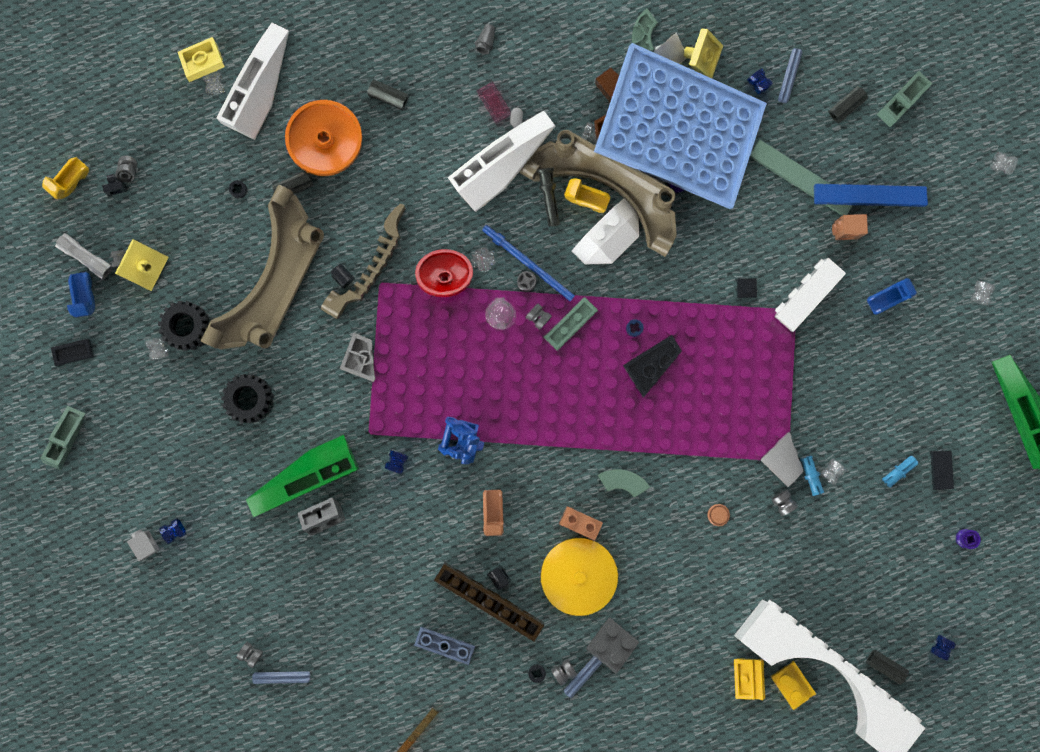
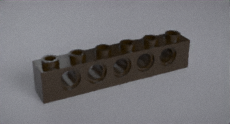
(489, 601)

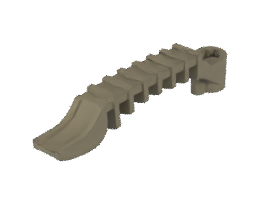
(336, 303)

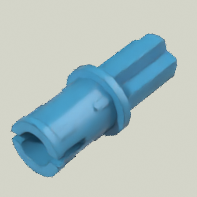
(900, 471)

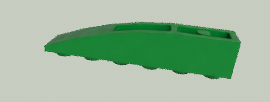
(1023, 404)
(306, 474)

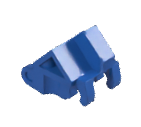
(467, 443)

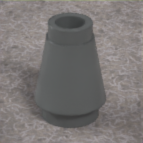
(485, 41)

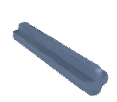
(790, 75)
(280, 677)
(582, 677)

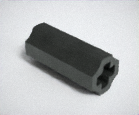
(387, 94)
(848, 104)
(296, 183)
(887, 667)

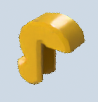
(66, 179)
(586, 196)

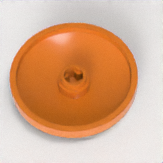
(323, 137)

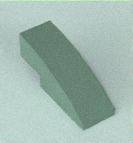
(904, 99)
(63, 438)

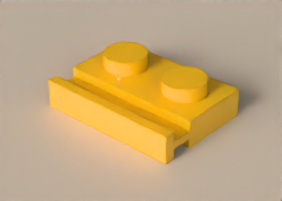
(749, 679)
(793, 685)

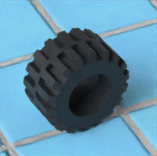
(169, 322)
(231, 398)

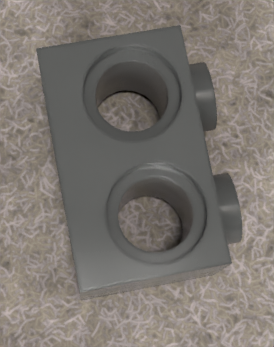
(321, 516)

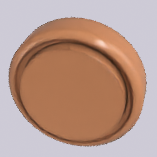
(718, 515)

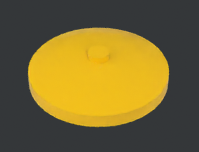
(579, 576)

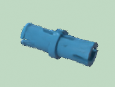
(812, 475)

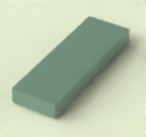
(570, 324)

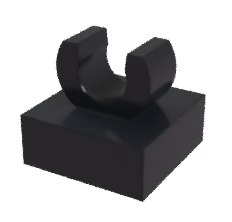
(114, 186)

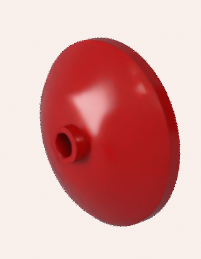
(444, 273)

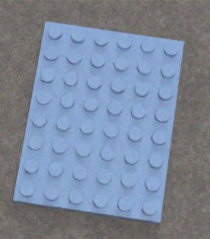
(680, 126)

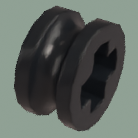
(243, 189)
(539, 679)

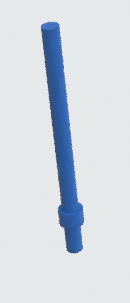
(500, 240)

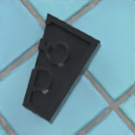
(651, 364)

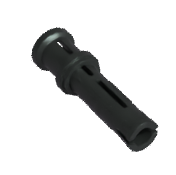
(548, 186)

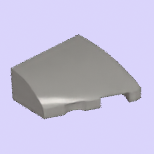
(359, 358)
(784, 460)

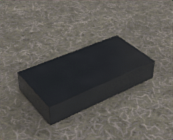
(72, 352)
(942, 470)

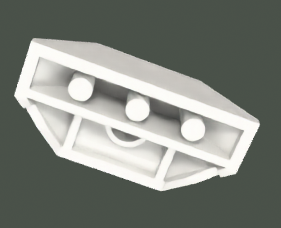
(609, 236)

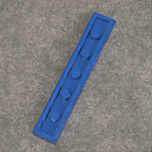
(870, 195)

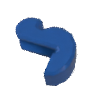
(81, 295)
(891, 296)

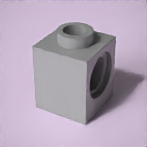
(143, 544)

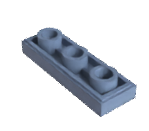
(456, 650)

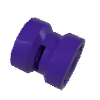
(963, 539)

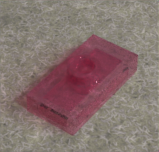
(494, 102)

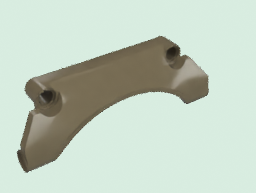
(636, 187)
(289, 258)

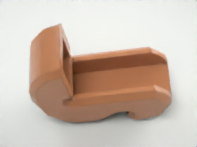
(493, 512)

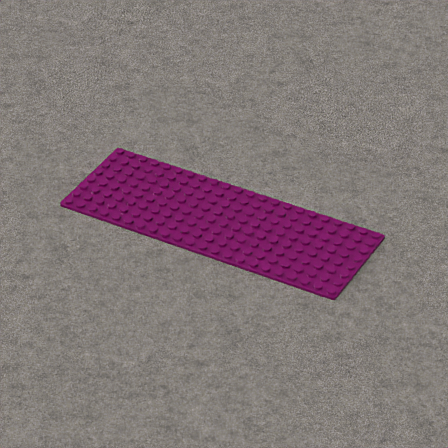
(716, 399)

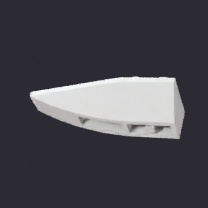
(255, 85)
(500, 162)

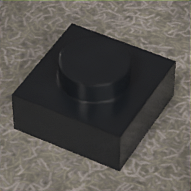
(746, 288)

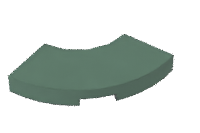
(643, 29)
(623, 480)

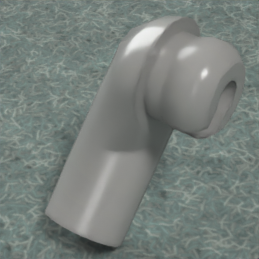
(516, 117)

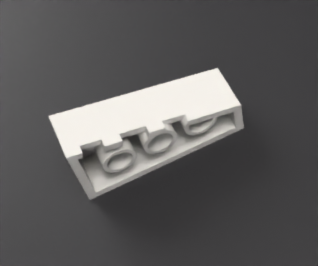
(809, 294)

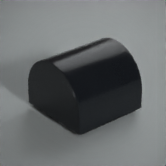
(342, 276)
(499, 577)

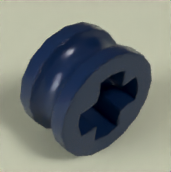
(636, 333)

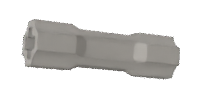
(73, 248)

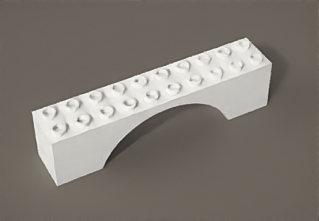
(880, 719)

